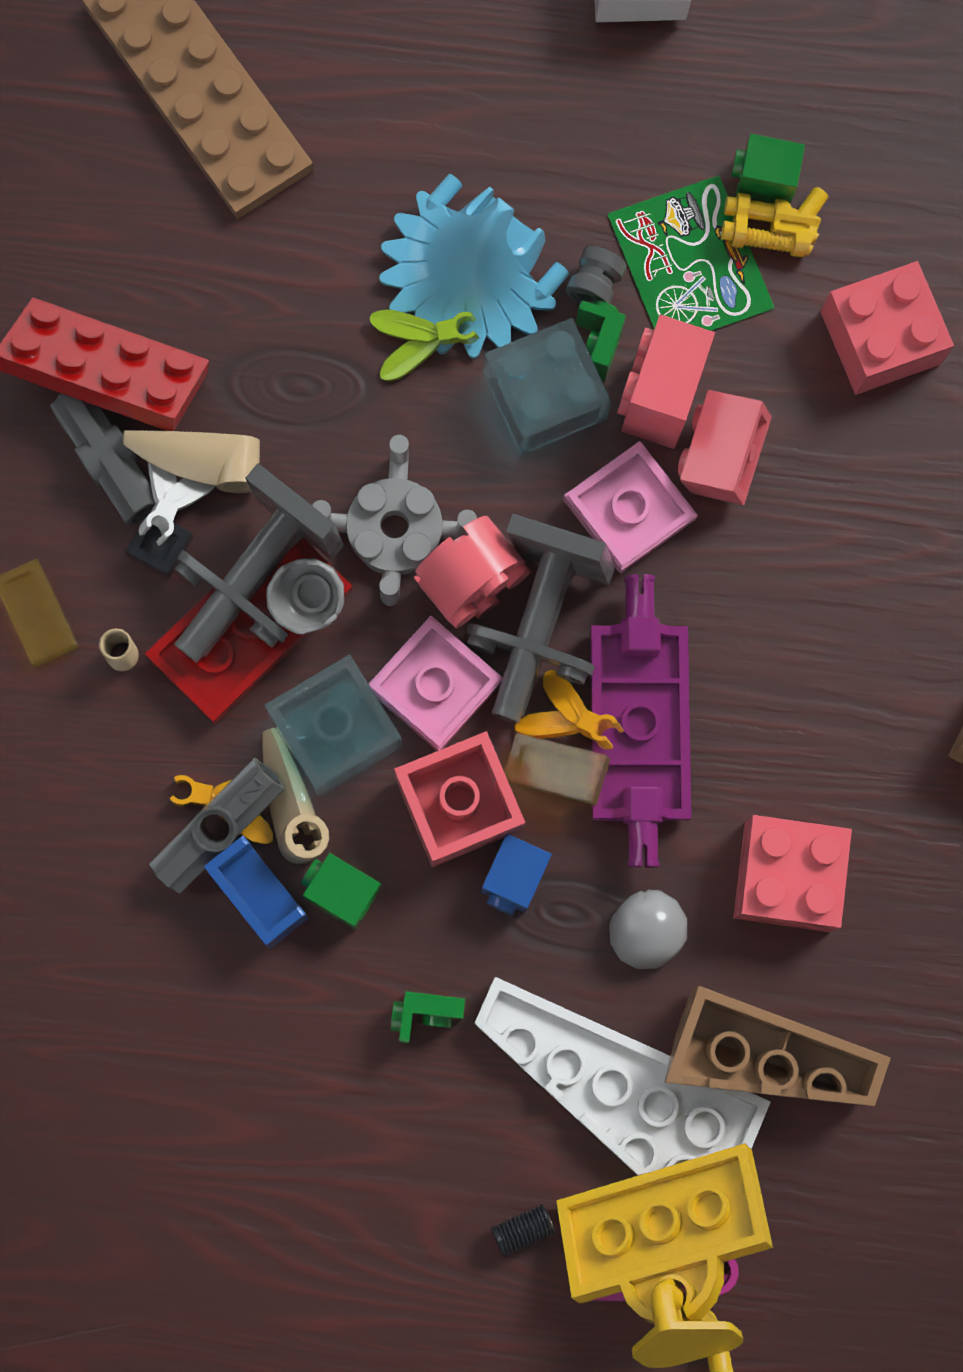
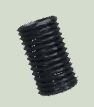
(523, 1231)

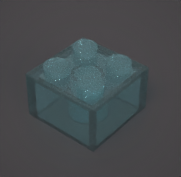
(546, 386)
(333, 725)

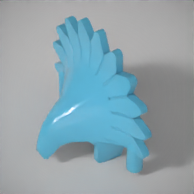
(469, 264)

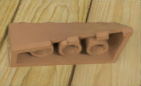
(756, 1051)

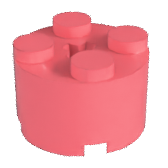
(470, 571)

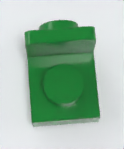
(606, 332)
(436, 1011)

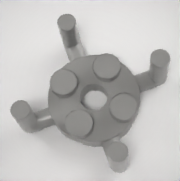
(400, 498)

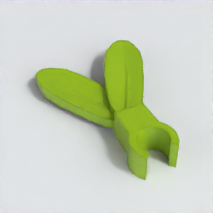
(422, 338)

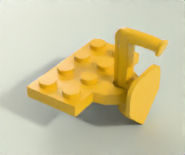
(667, 1234)

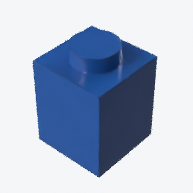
(514, 875)

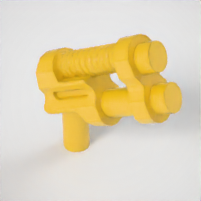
(789, 228)

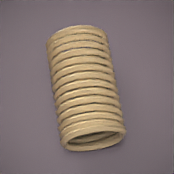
(112, 638)

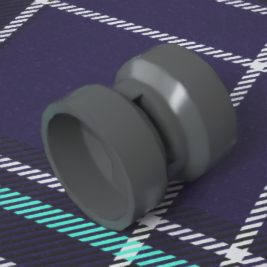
(596, 276)

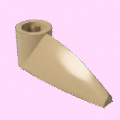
(199, 456)
(292, 806)

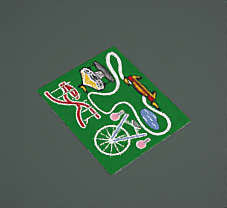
(682, 261)

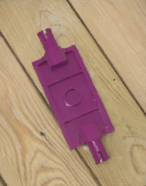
(645, 686)

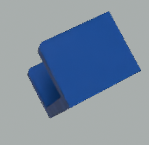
(256, 892)

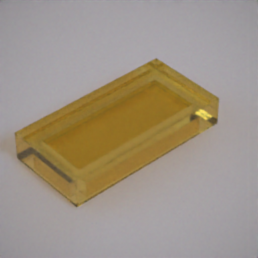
(36, 613)
(556, 769)

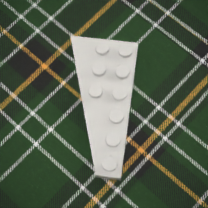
(617, 1083)

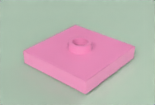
(630, 506)
(435, 684)

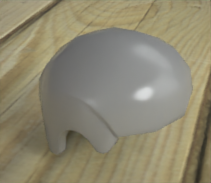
(305, 595)
(648, 929)

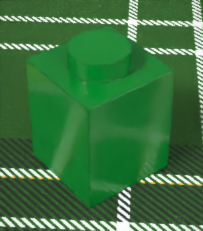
(768, 168)
(340, 890)

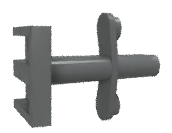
(290, 522)
(559, 558)

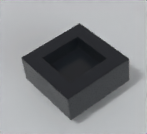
(162, 557)

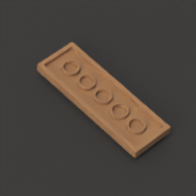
(204, 97)

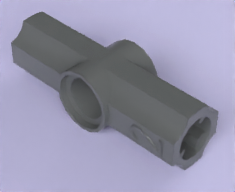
(105, 457)
(237, 803)

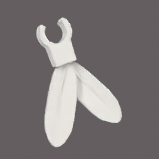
(170, 498)

